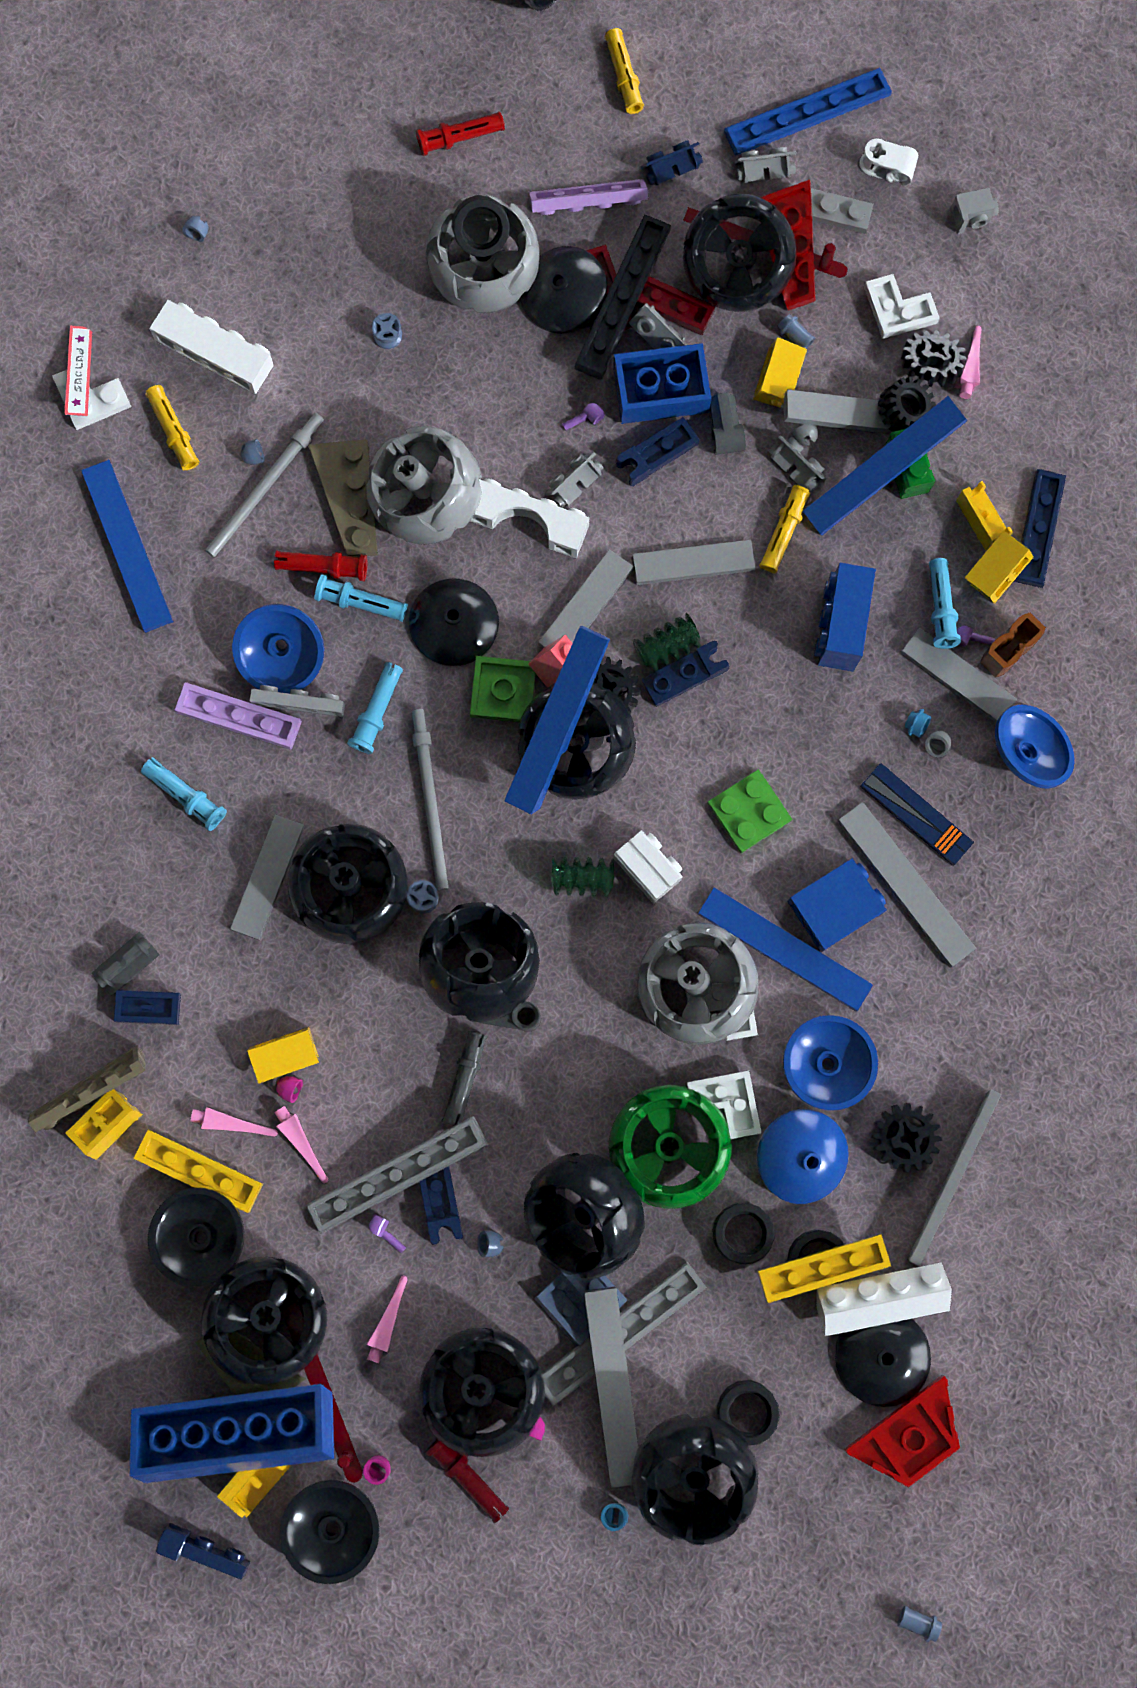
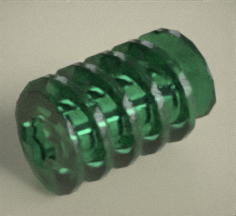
(667, 642)
(582, 876)

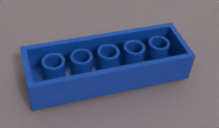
(232, 1434)

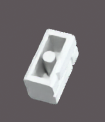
(648, 866)

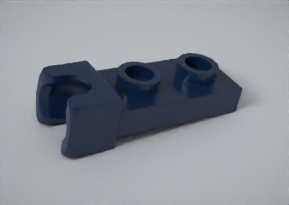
(658, 450)
(684, 674)
(440, 1204)
(177, 1542)

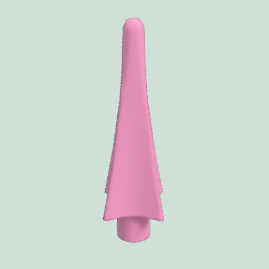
(970, 376)
(216, 1120)
(293, 1131)
(382, 1335)

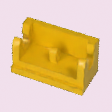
(779, 372)
(981, 515)
(999, 567)
(283, 1055)
(103, 1124)
(249, 1488)

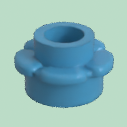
(917, 723)

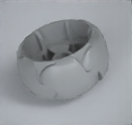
(485, 292)
(411, 461)
(731, 965)

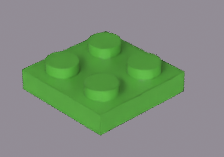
(501, 688)
(749, 811)

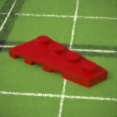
(796, 206)

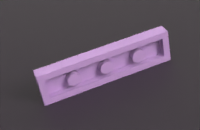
(598, 195)
(238, 716)

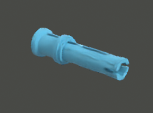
(396, 609)
(944, 615)
(371, 720)
(194, 801)

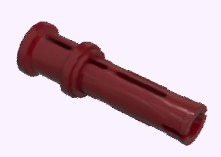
(457, 1466)

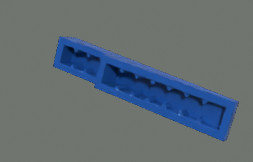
(557, 721)

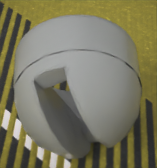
(805, 431)
(938, 748)

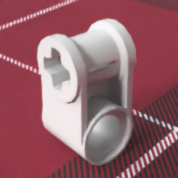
(892, 161)

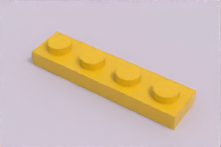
(197, 1170)
(824, 1268)

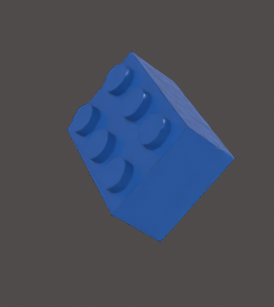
(662, 383)
(845, 616)

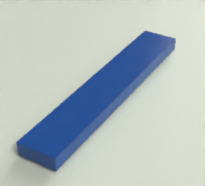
(807, 111)
(885, 465)
(127, 546)
(785, 949)

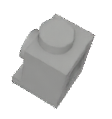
(973, 209)

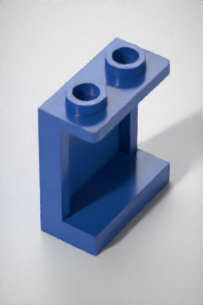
(837, 904)

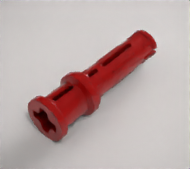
(444, 132)
(335, 565)

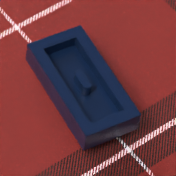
(147, 1007)

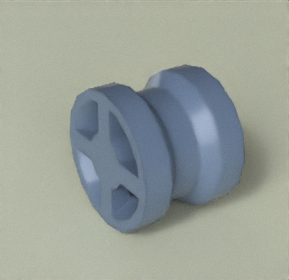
(386, 324)
(422, 891)

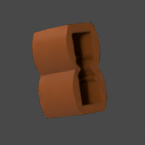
(1012, 645)

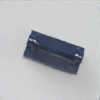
(661, 166)

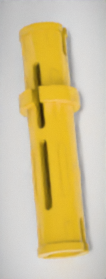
(627, 80)
(176, 437)
(789, 518)

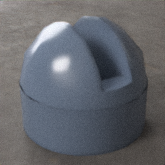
(195, 224)
(250, 452)
(493, 1244)

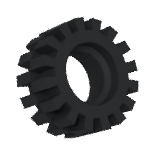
(913, 394)

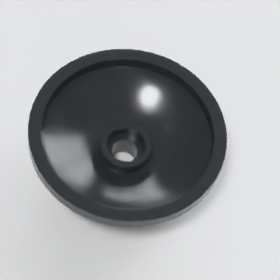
(574, 301)
(457, 640)
(174, 1234)
(864, 1374)
(323, 1555)

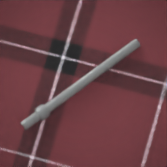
(300, 440)
(422, 741)

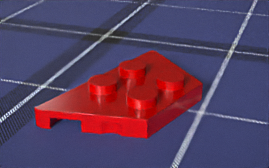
(911, 1437)

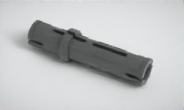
(464, 1079)

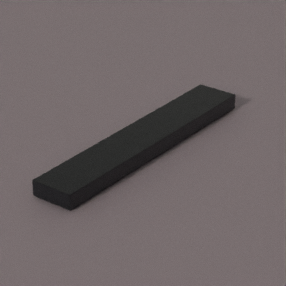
(622, 297)

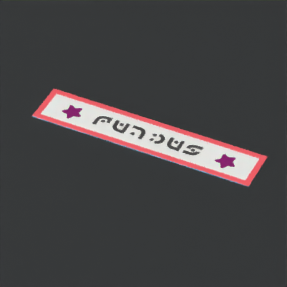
(78, 371)

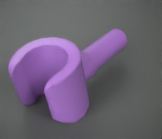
(591, 412)
(967, 634)
(378, 1226)

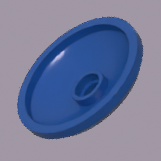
(264, 662)
(1034, 746)
(852, 1058)
(788, 1146)

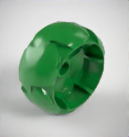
(708, 1158)

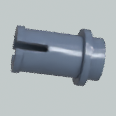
(795, 331)
(920, 1624)

